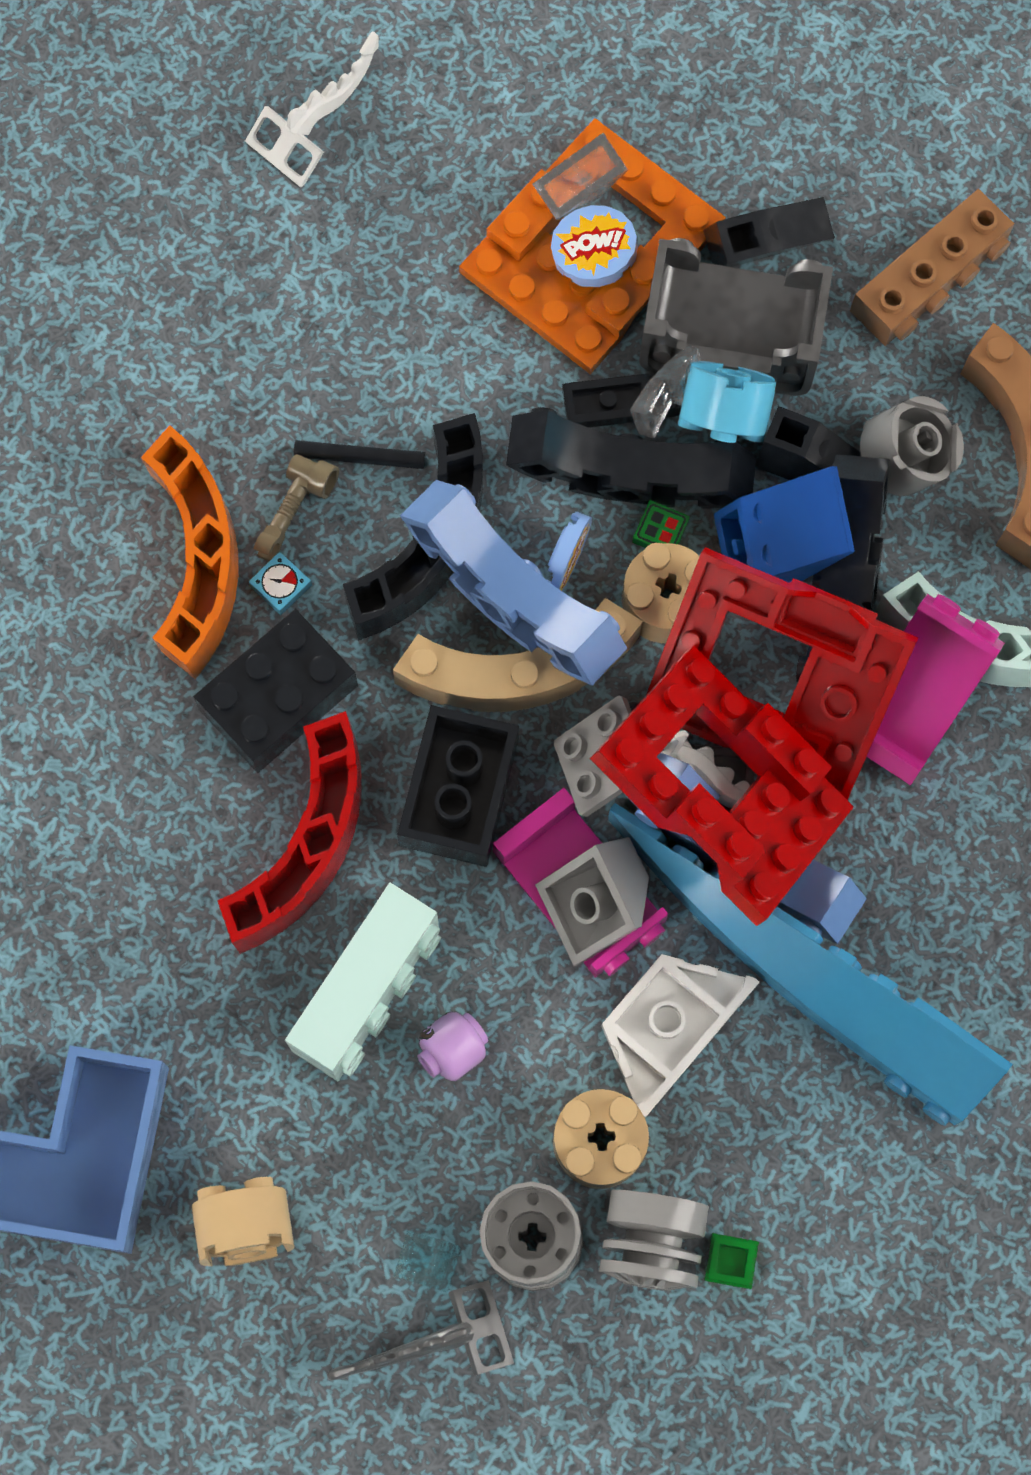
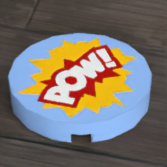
(594, 245)
(569, 549)

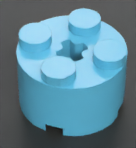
(727, 402)

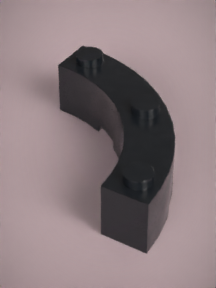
(626, 465)
(865, 498)
(413, 577)

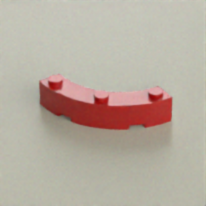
(316, 847)

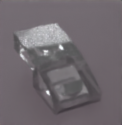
(662, 390)

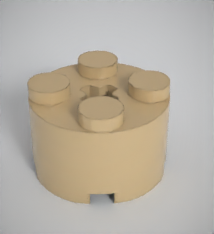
(650, 574)
(618, 1118)
(242, 1222)

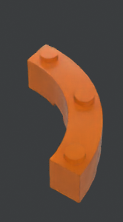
(211, 554)

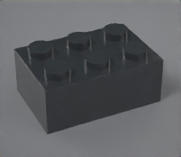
(276, 690)
(458, 785)

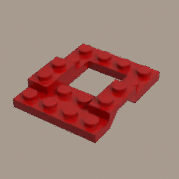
(847, 673)
(775, 823)

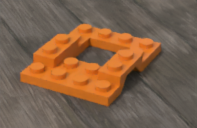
(520, 273)

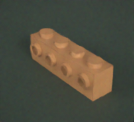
(932, 267)

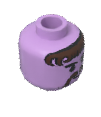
(452, 1046)

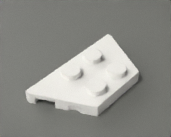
(669, 1023)

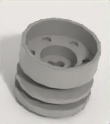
(512, 1216)
(653, 1239)

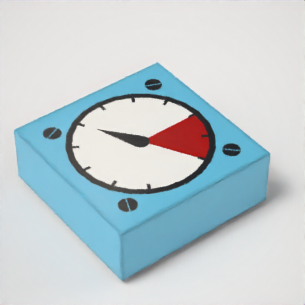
(280, 583)

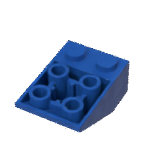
(788, 527)

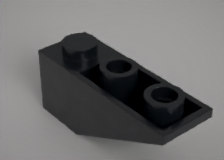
(768, 232)
(799, 446)

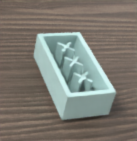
(363, 983)

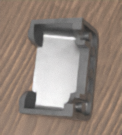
(737, 316)

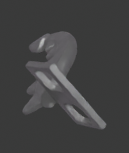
(450, 1337)

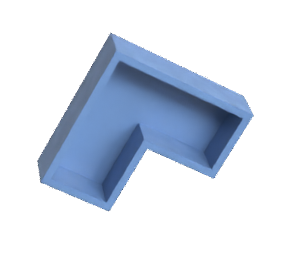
(94, 1168)

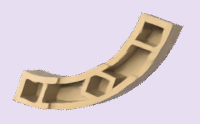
(495, 681)

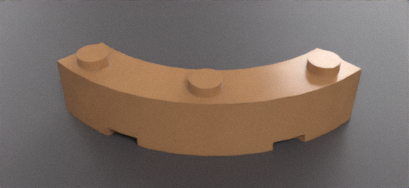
(1003, 375)

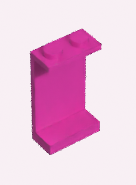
(934, 686)
(549, 841)

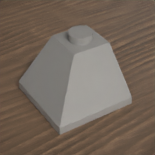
(596, 898)

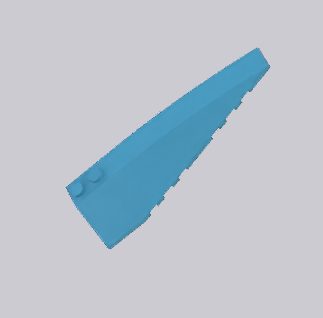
(902, 1039)

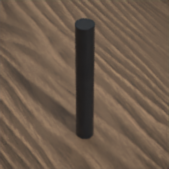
(360, 454)

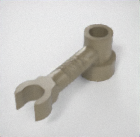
(307, 478)

